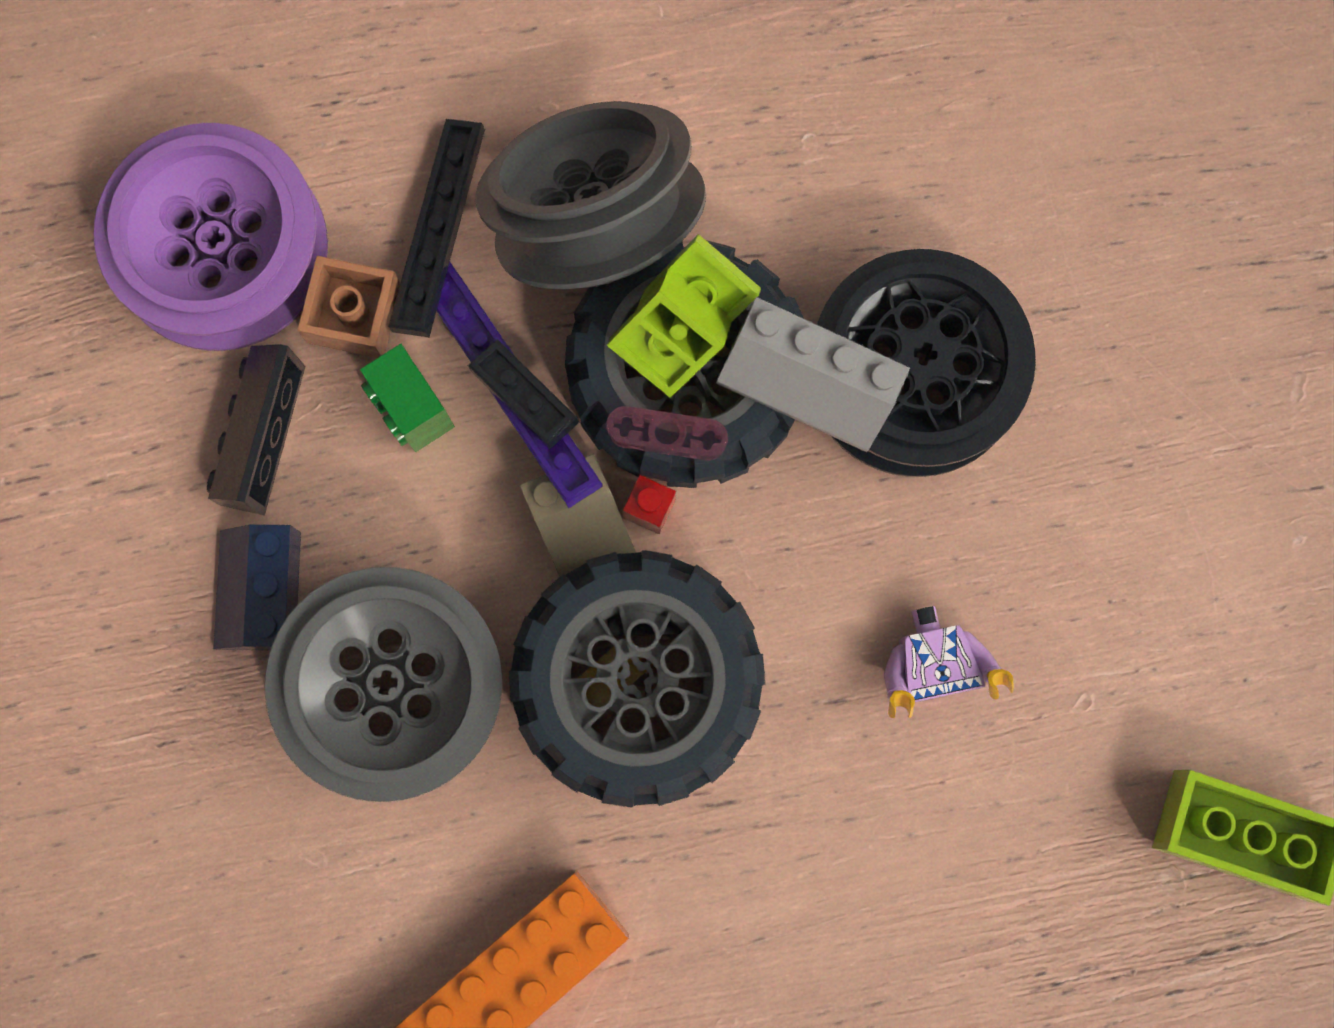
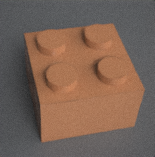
(349, 307)

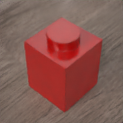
(649, 504)

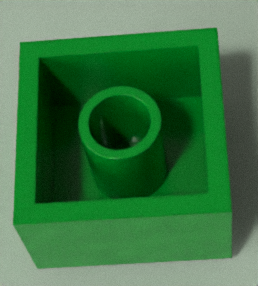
(402, 391)

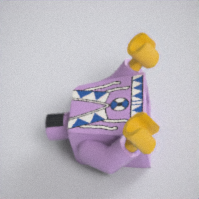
(939, 664)

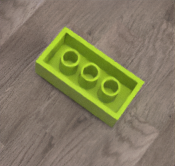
(1248, 836)

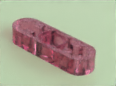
(699, 428)

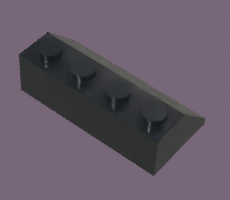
(256, 429)

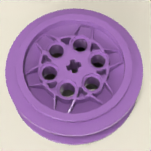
(186, 177)

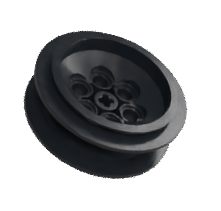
(991, 339)

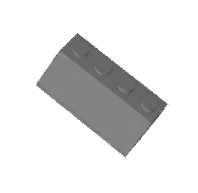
(812, 375)

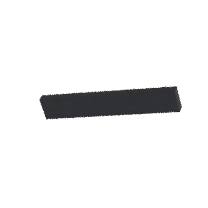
(437, 228)

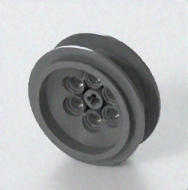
(591, 195)
(337, 744)

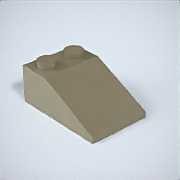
(581, 531)

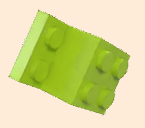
(684, 316)

